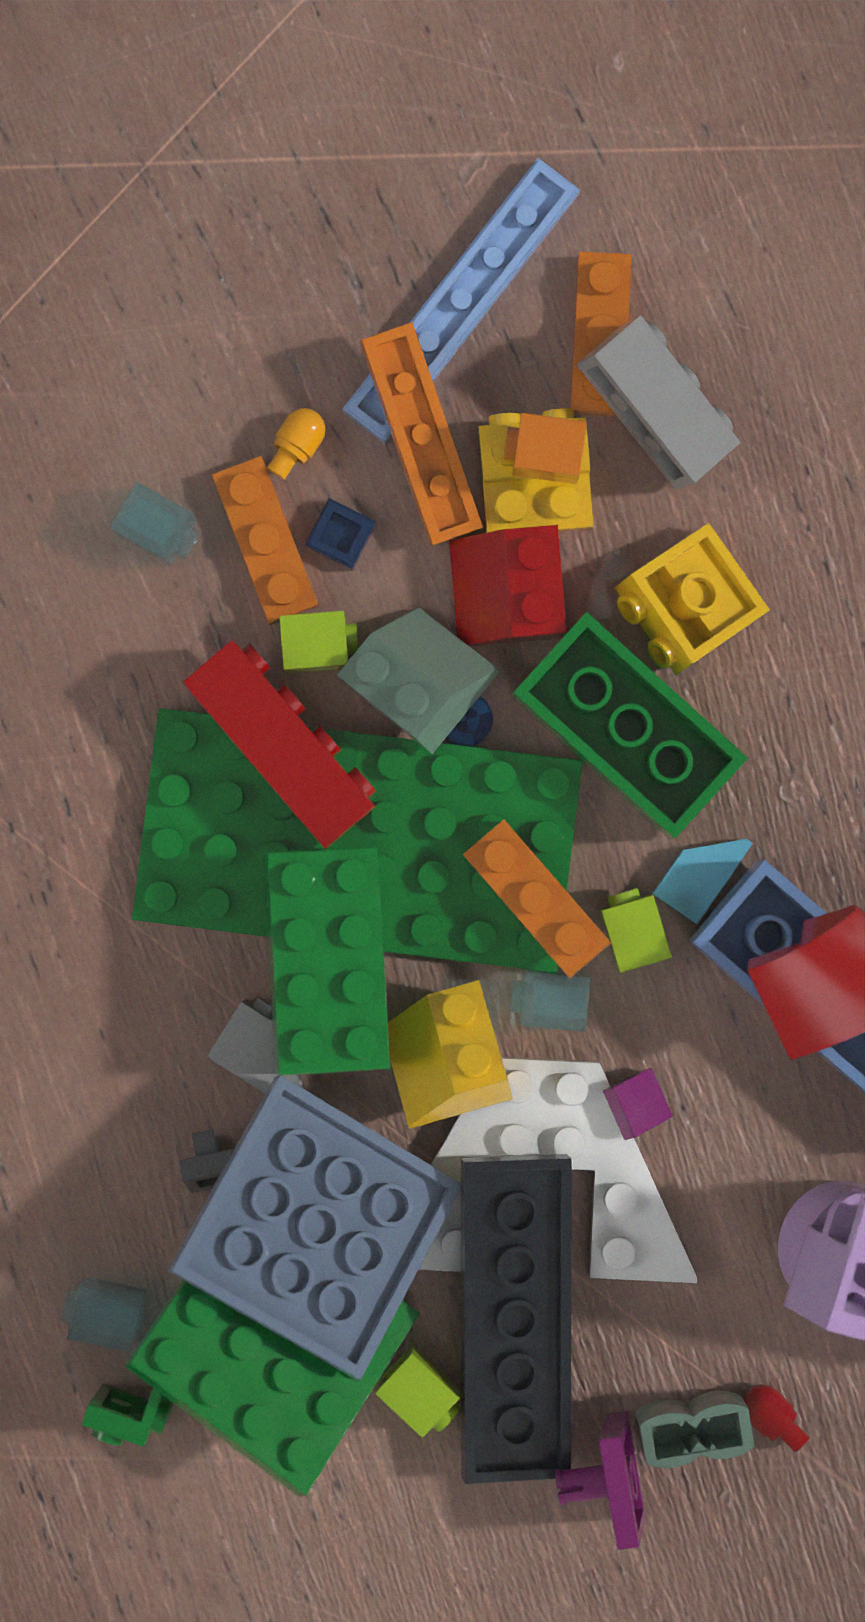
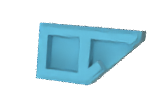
(699, 876)

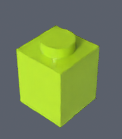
(317, 641)
(634, 930)
(419, 1392)

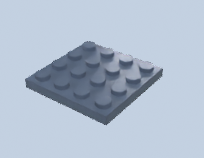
(316, 1227)

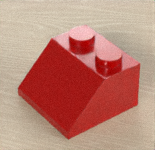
(508, 586)

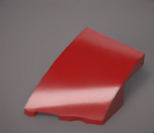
(816, 985)

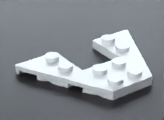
(564, 1111)

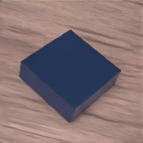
(340, 534)

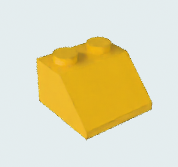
(446, 1056)

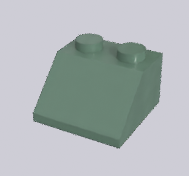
(418, 676)

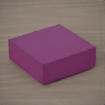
(637, 1103)

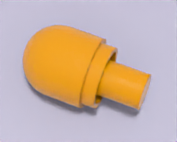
(296, 440)

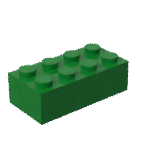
(629, 726)
(326, 961)

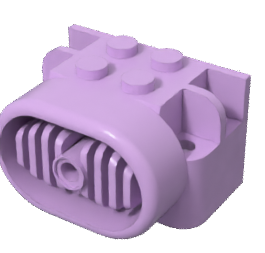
(825, 1257)

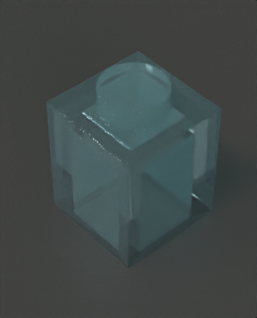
(156, 525)
(551, 1000)
(104, 1313)

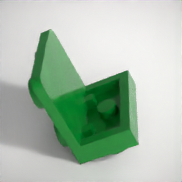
(125, 1416)

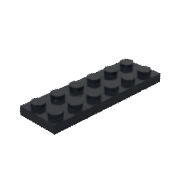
(515, 1317)

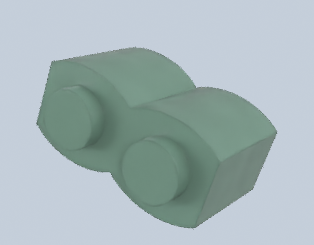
(708, 1426)

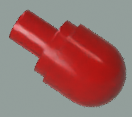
(774, 1416)

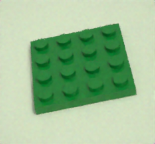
(255, 1386)

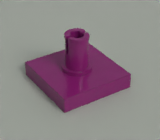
(614, 1480)

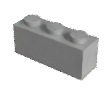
(659, 402)

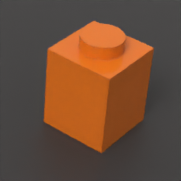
(546, 448)

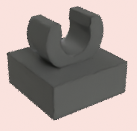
(204, 1170)

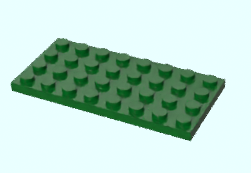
(218, 817)

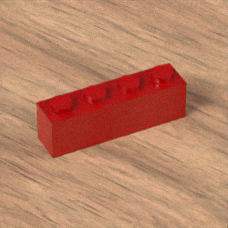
(279, 743)

